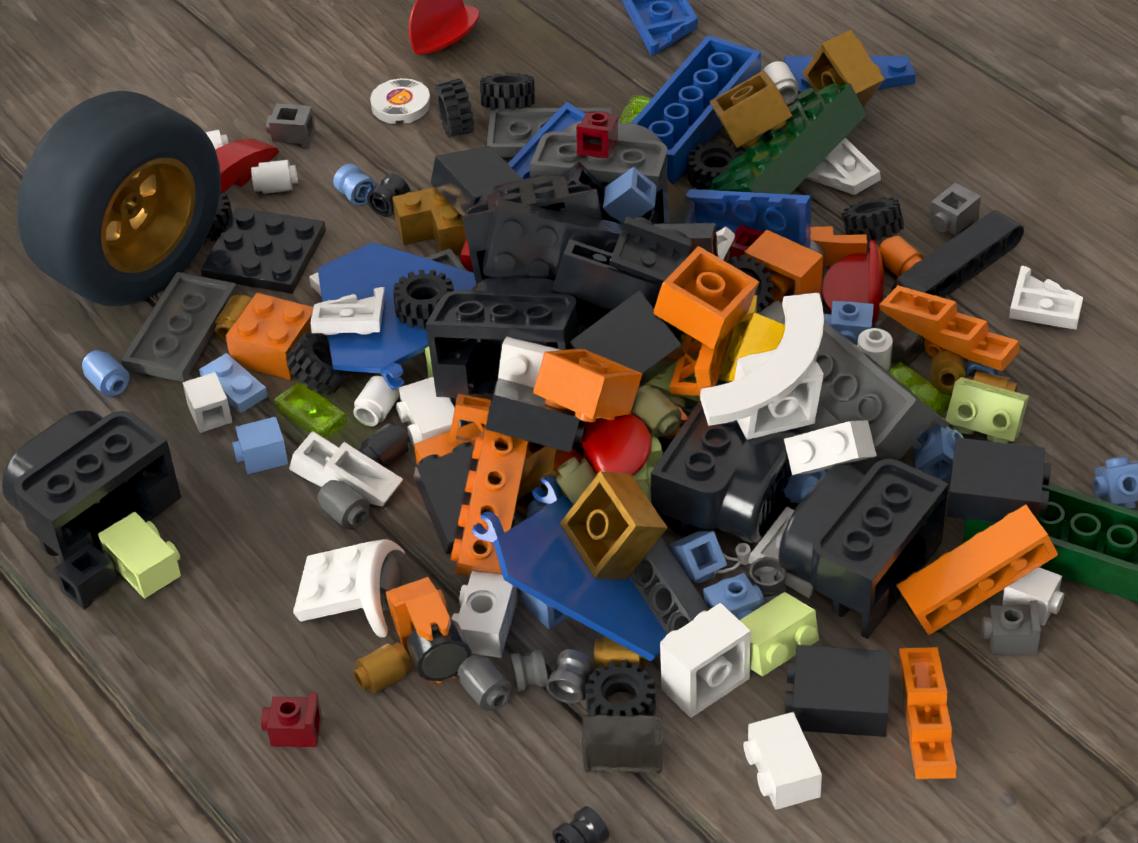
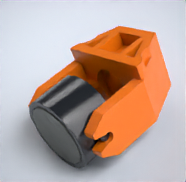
(427, 630)

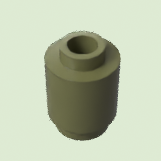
(656, 411)
(575, 477)

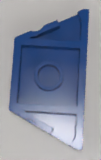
(661, 21)

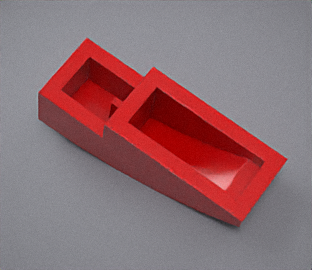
(239, 157)

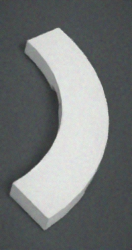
(779, 373)

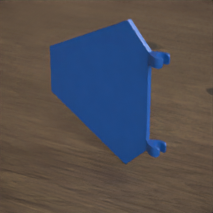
(396, 342)
(548, 567)

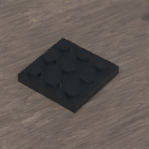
(264, 250)

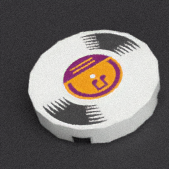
(400, 101)

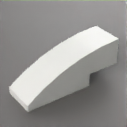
(323, 461)

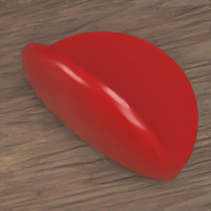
(439, 24)
(857, 280)
(617, 444)

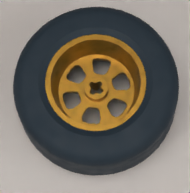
(118, 197)

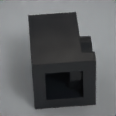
(86, 574)

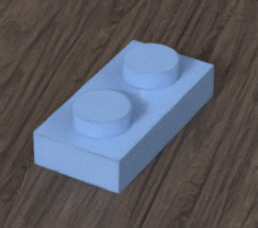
(238, 384)

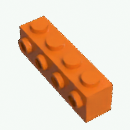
(494, 490)
(977, 569)

